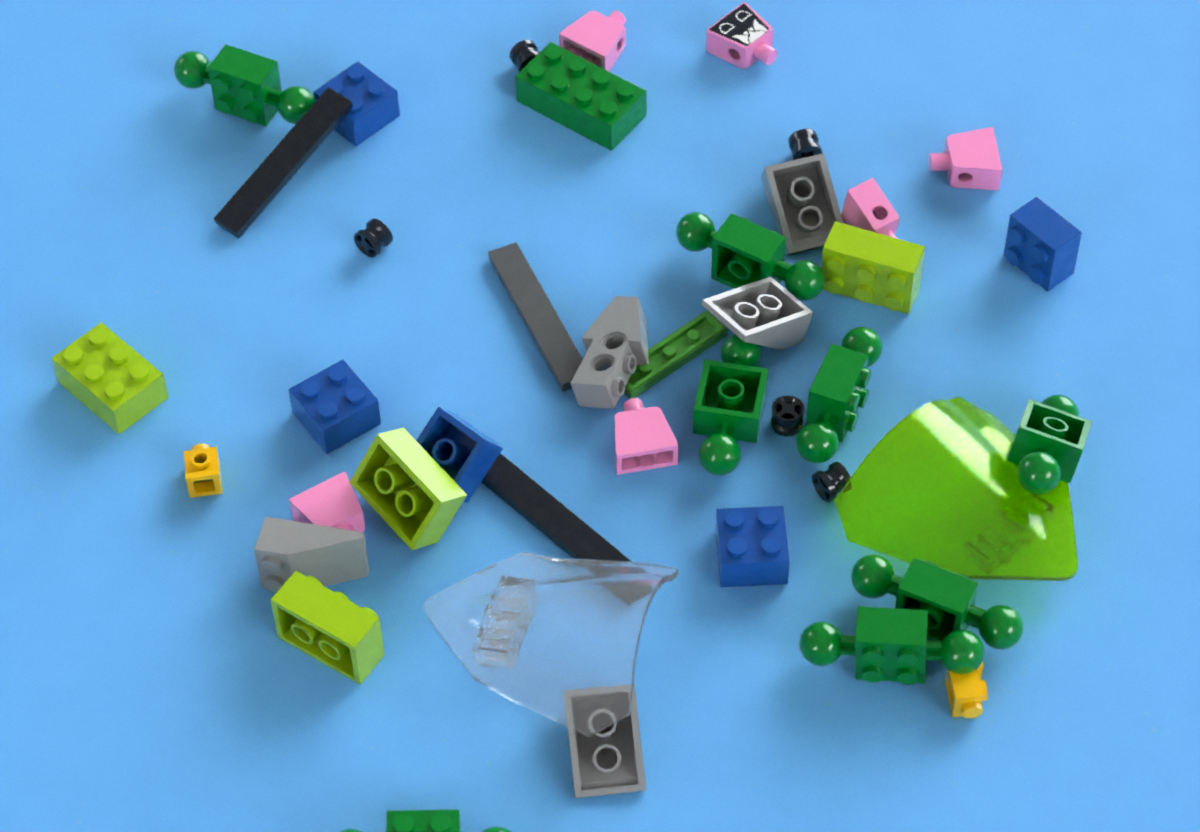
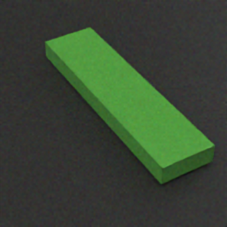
(675, 352)

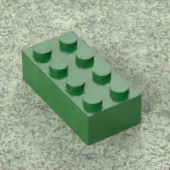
(581, 96)

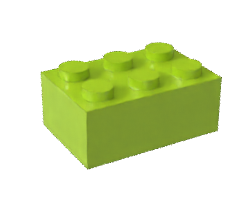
(872, 267)
(110, 378)
(407, 488)
(328, 626)

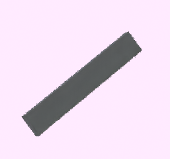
(537, 313)

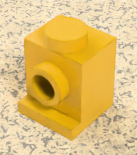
(200, 465)
(966, 693)

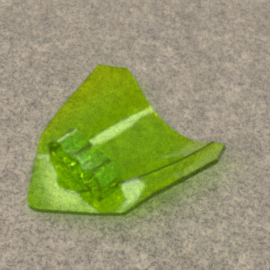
(951, 498)

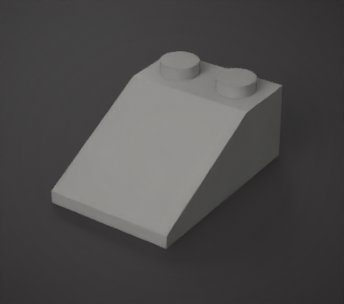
(802, 201)
(762, 314)
(310, 549)
(610, 759)

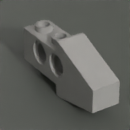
(613, 349)

